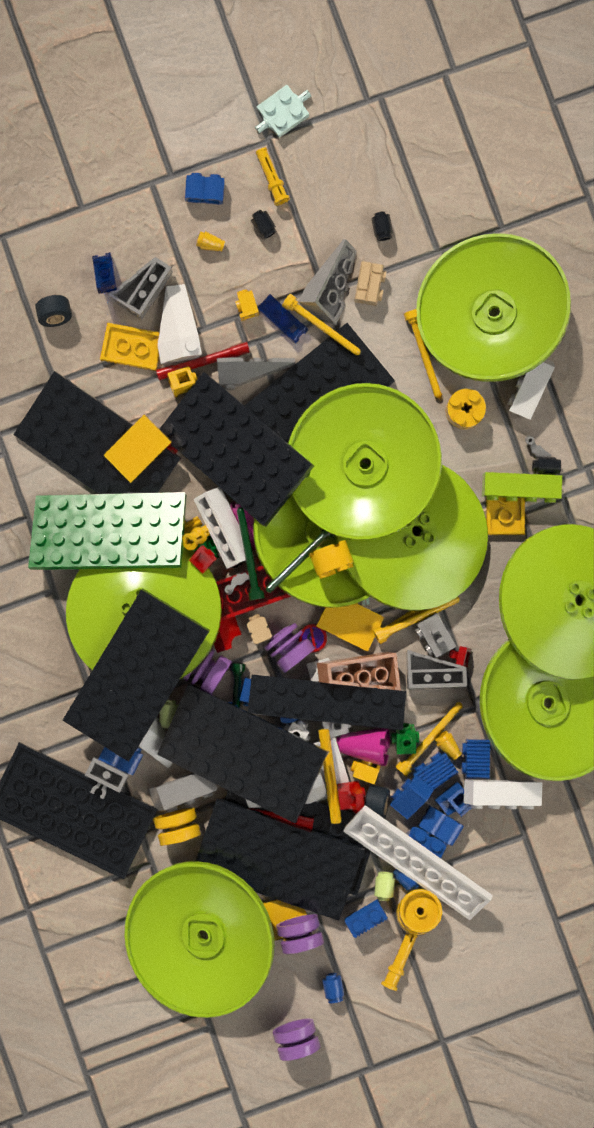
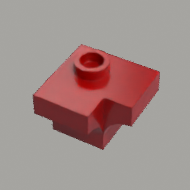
(227, 632)
(351, 796)

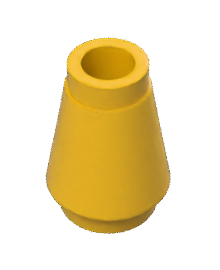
(209, 242)
(447, 744)

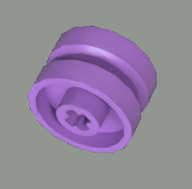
(300, 934)
(296, 1039)

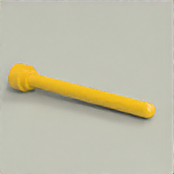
(291, 303)
(411, 317)
(384, 633)
(406, 766)

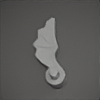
(536, 449)
(238, 580)

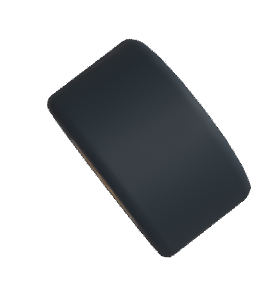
(53, 311)
(378, 800)

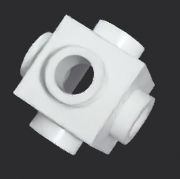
(298, 727)

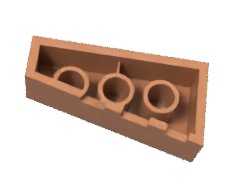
(368, 671)

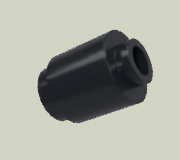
(263, 224)
(382, 226)
(546, 465)

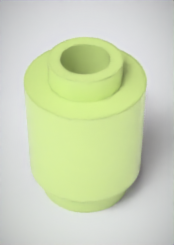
(167, 713)
(384, 886)

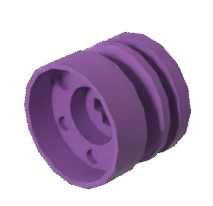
(289, 647)
(210, 672)

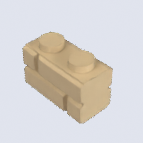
(369, 283)
(259, 629)

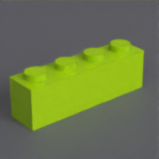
(522, 486)

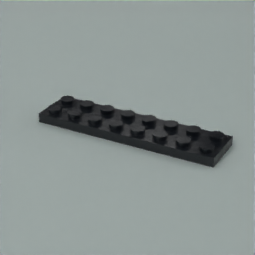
(326, 702)

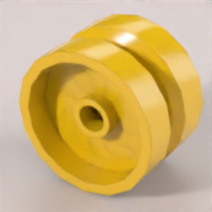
(177, 830)
(429, 917)

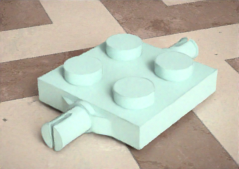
(282, 111)

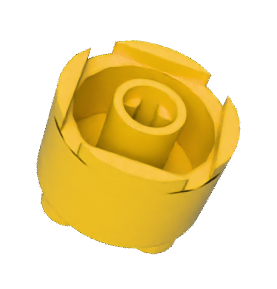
(471, 400)
(331, 558)

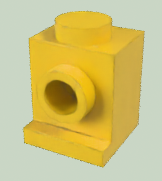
(246, 304)
(177, 377)
(365, 771)

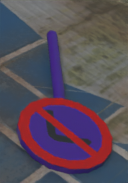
(315, 635)

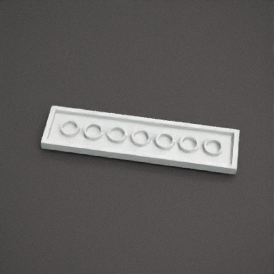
(417, 863)

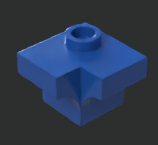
(453, 800)

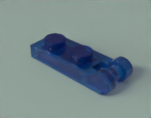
(104, 273)
(282, 318)

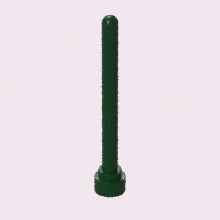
(298, 560)
(255, 591)
(238, 671)

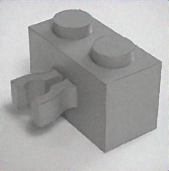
(435, 636)
(106, 775)

